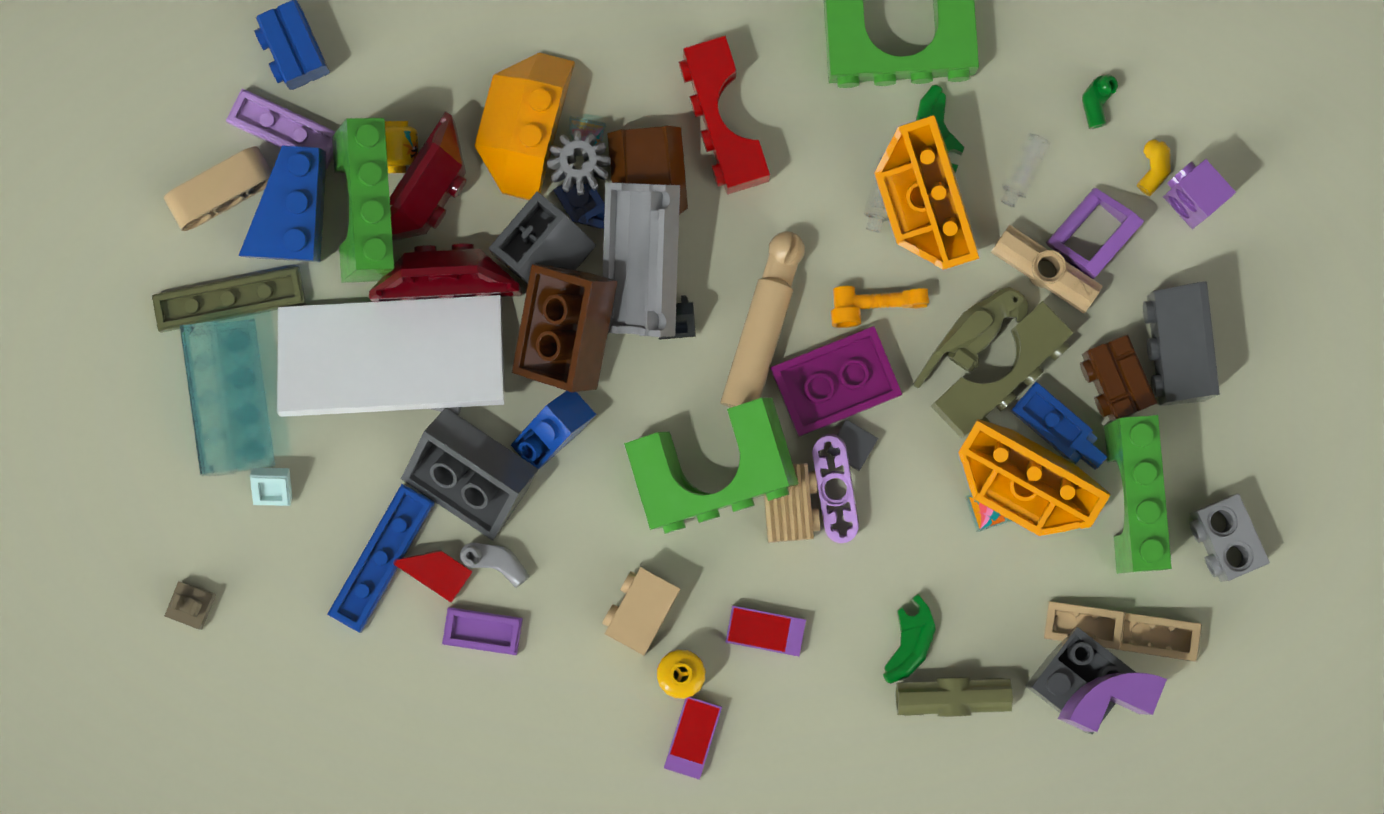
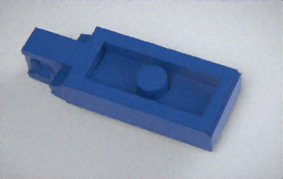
(1058, 426)

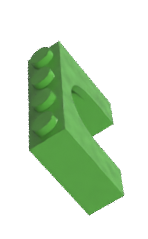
(856, 59)
(362, 155)
(762, 470)
(1145, 534)

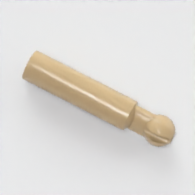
(764, 321)

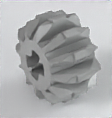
(589, 169)

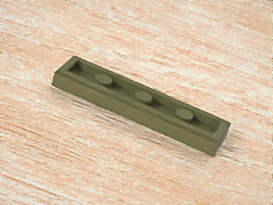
(229, 299)

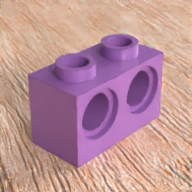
(1197, 192)

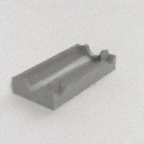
(642, 256)

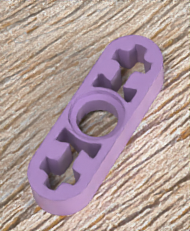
(831, 517)

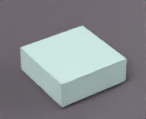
(271, 486)

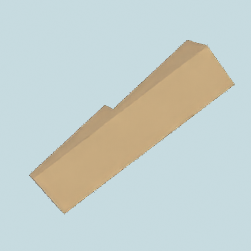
(1125, 630)

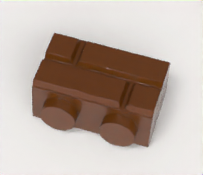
(1117, 378)

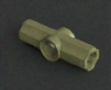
(954, 696)

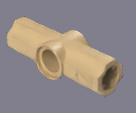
(1068, 281)

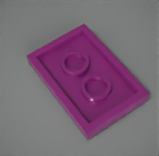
(836, 381)

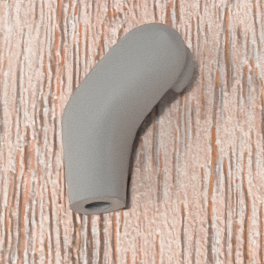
(496, 557)

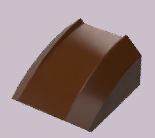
(649, 157)

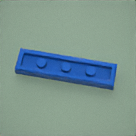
(375, 566)

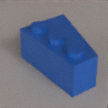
(291, 208)

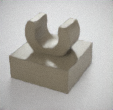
(190, 605)

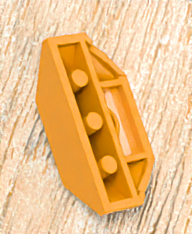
(523, 122)
(925, 196)
(1028, 481)

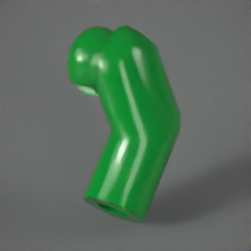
(1095, 97)

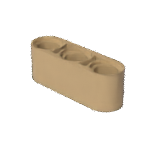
(218, 188)

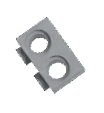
(1237, 533)

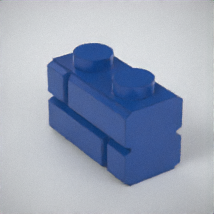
(291, 44)

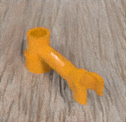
(848, 304)

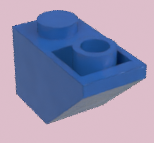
(553, 428)

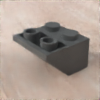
(541, 237)
(1071, 666)

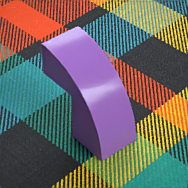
(1130, 690)

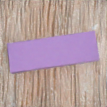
(278, 124)

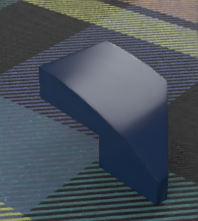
(584, 208)

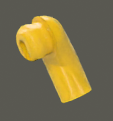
(1160, 166)

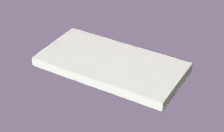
(390, 356)

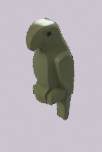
(976, 330)

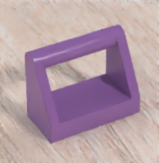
(1129, 224)

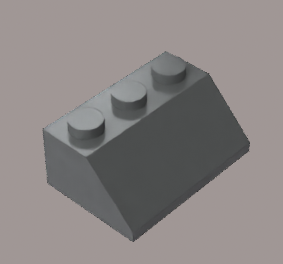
(1181, 344)
(468, 473)

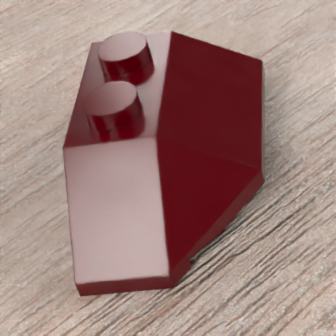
(428, 183)
(444, 275)

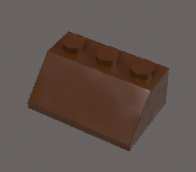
(564, 327)

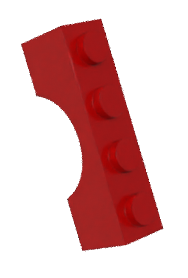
(737, 158)

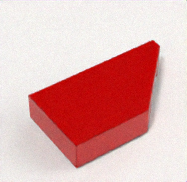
(436, 572)

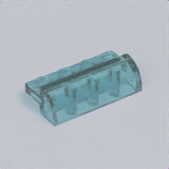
(227, 397)

